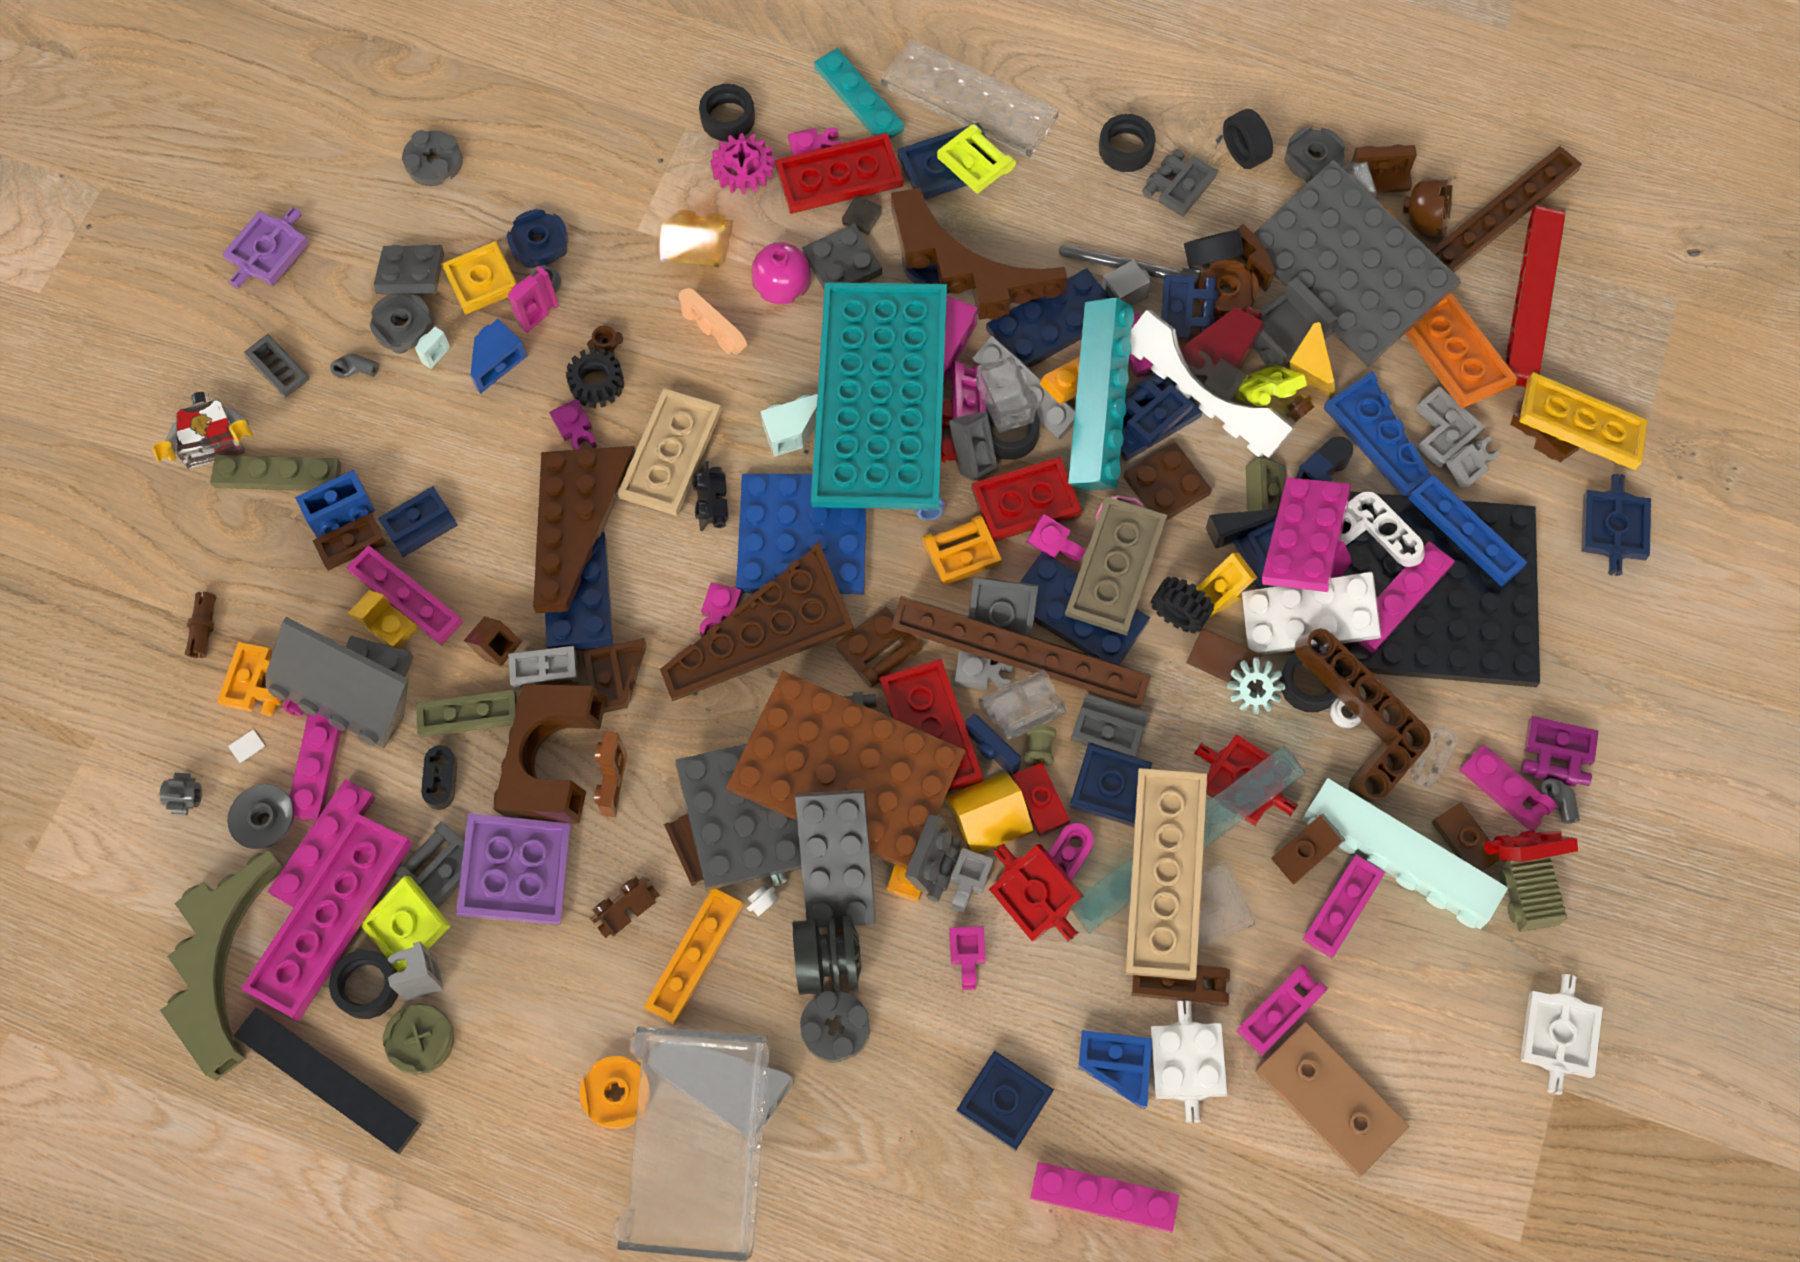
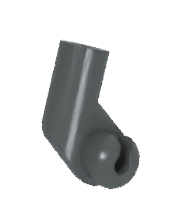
(352, 364)
(1563, 797)

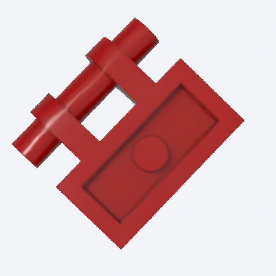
(1531, 845)

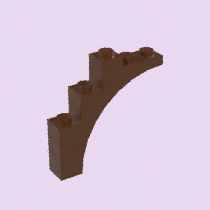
(992, 283)

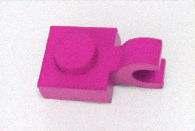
(1051, 537)
(967, 949)

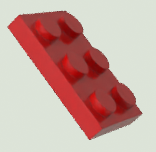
(1018, 498)

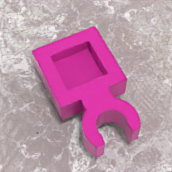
(809, 140)
(718, 605)

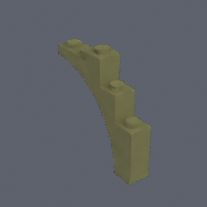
(201, 960)

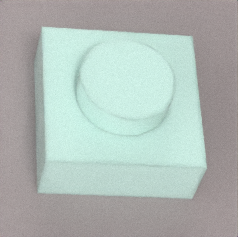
(432, 347)

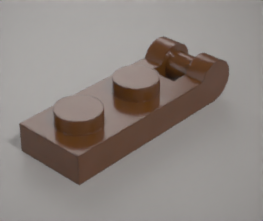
(1186, 989)

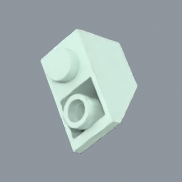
(789, 424)

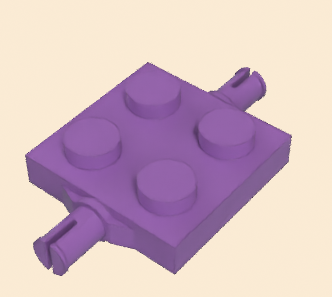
(265, 248)

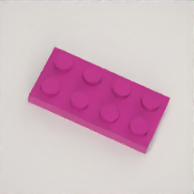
(1306, 534)

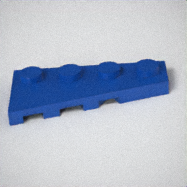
(1372, 426)

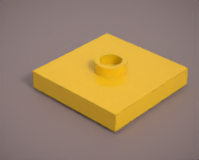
(480, 277)

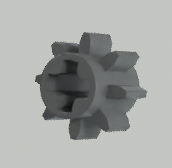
(180, 793)

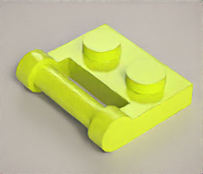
(971, 164)

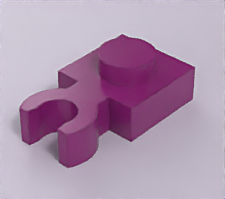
(573, 424)

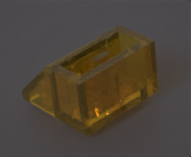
(695, 239)

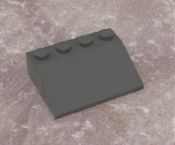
(336, 684)

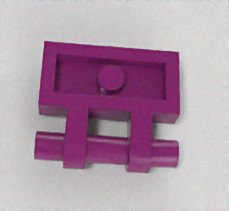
(1560, 741)

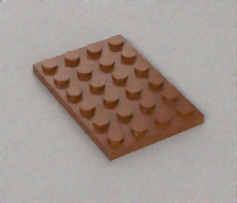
(830, 743)

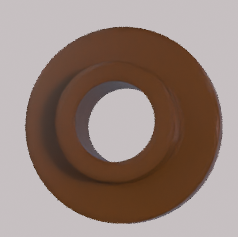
(1299, 407)

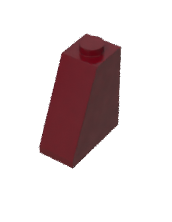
(1227, 338)

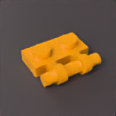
(245, 679)

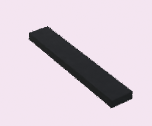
(327, 1080)

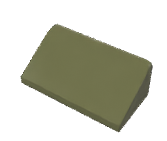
(1264, 484)

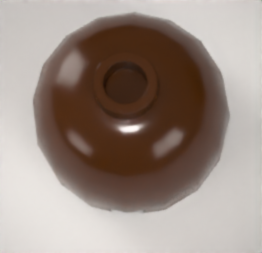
(1429, 206)

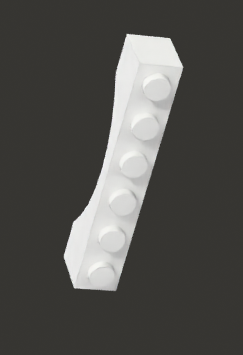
(1159, 344)

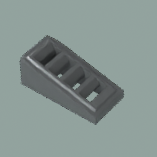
(264, 346)

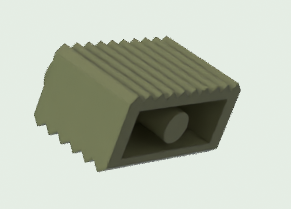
(1533, 894)

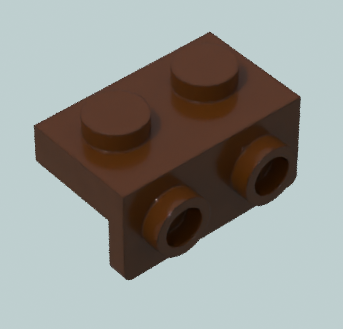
(1388, 165)

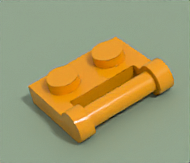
(965, 558)

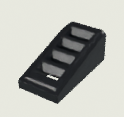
(1228, 527)

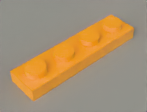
(693, 956)

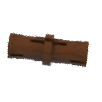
(200, 625)

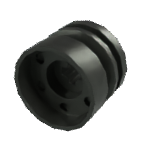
(825, 955)

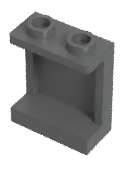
(1289, 321)

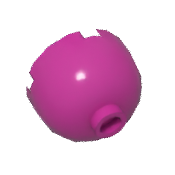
(781, 273)

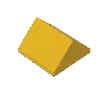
(1314, 362)
(990, 813)

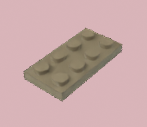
(1116, 565)

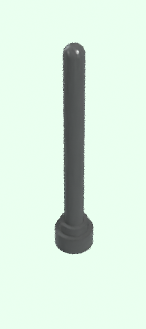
(1116, 262)

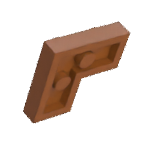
(612, 763)

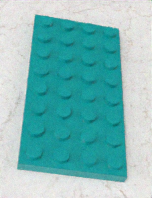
(880, 396)

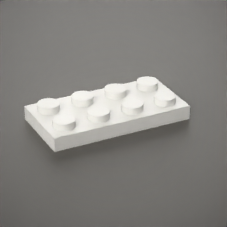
(1283, 614)

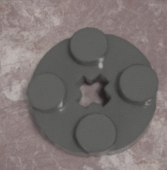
(1306, 140)
(432, 143)
(400, 337)
(843, 1044)

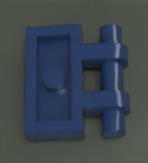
(1178, 303)
(1159, 414)

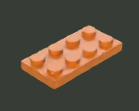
(1460, 354)

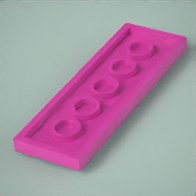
(327, 916)

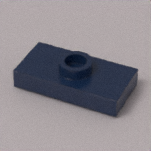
(992, 745)

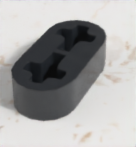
(432, 776)

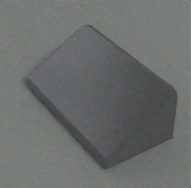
(973, 445)

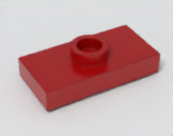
(1041, 799)

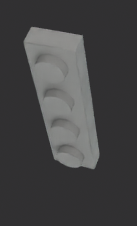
(1052, 415)

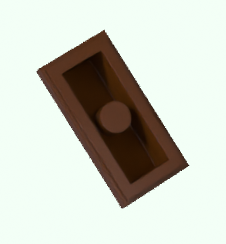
(1219, 655)

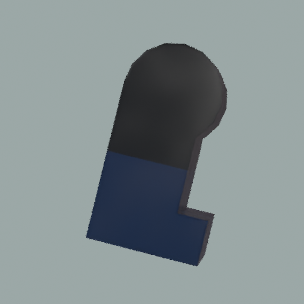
(1330, 458)

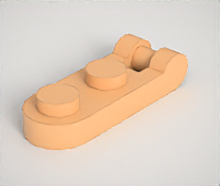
(711, 321)

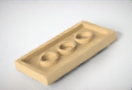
(669, 452)

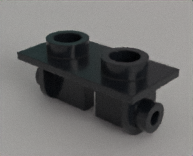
(708, 485)

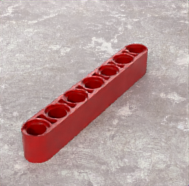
(1534, 292)

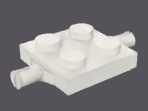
(1561, 1034)
(1188, 1061)

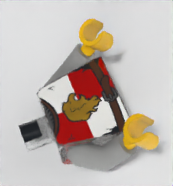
(203, 432)

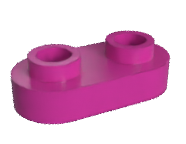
(1067, 856)

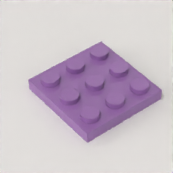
(513, 869)

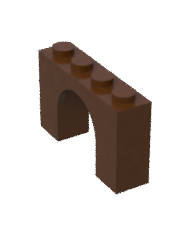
(539, 714)

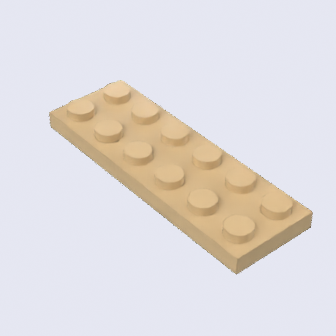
(1166, 874)

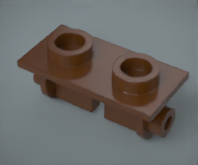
(612, 912)

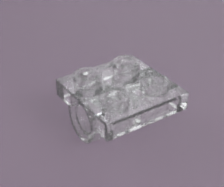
(1023, 704)

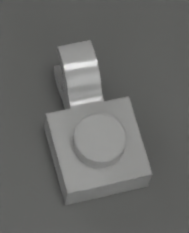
(970, 874)

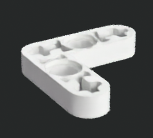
(1364, 520)

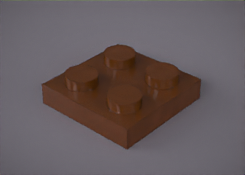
(1167, 482)

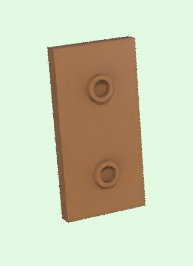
(1332, 1099)

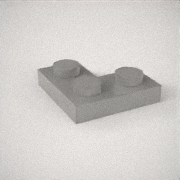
(1453, 427)

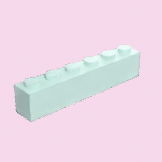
(1408, 856)

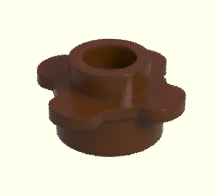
(605, 333)

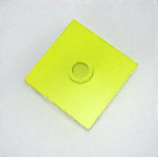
(404, 919)

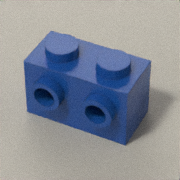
(335, 503)

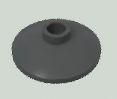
(250, 809)

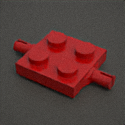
(1234, 763)
(1036, 892)

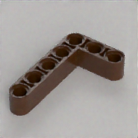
(1369, 711)

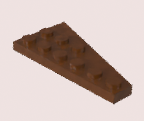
(572, 512)
(775, 622)

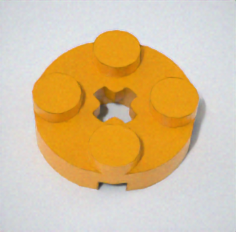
(600, 1080)

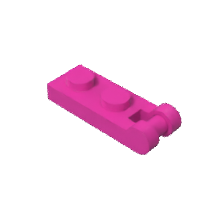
(965, 393)
(1507, 788)
(1280, 1011)

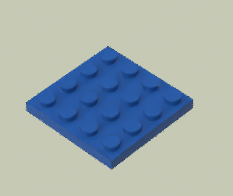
(782, 527)

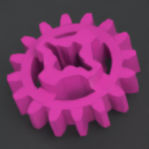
(728, 162)

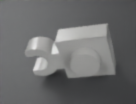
(1469, 461)
(977, 671)

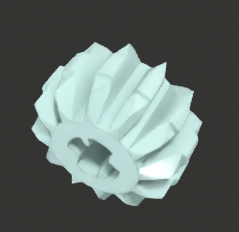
(1256, 698)

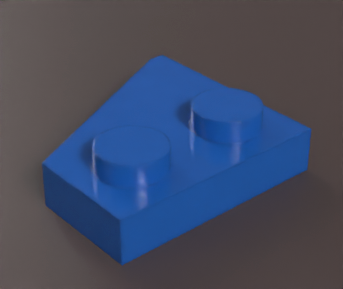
(1118, 1063)

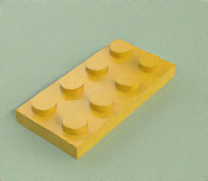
(1584, 421)

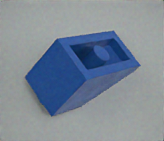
(494, 354)

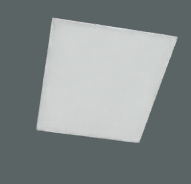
(246, 746)

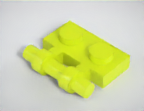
(1268, 382)

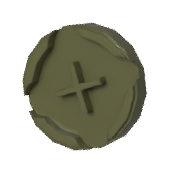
(418, 1039)

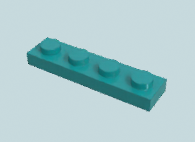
(858, 94)

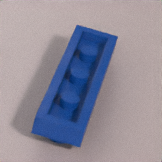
(1467, 530)

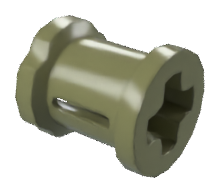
(1040, 745)

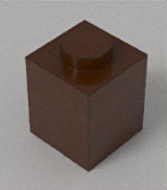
(492, 640)

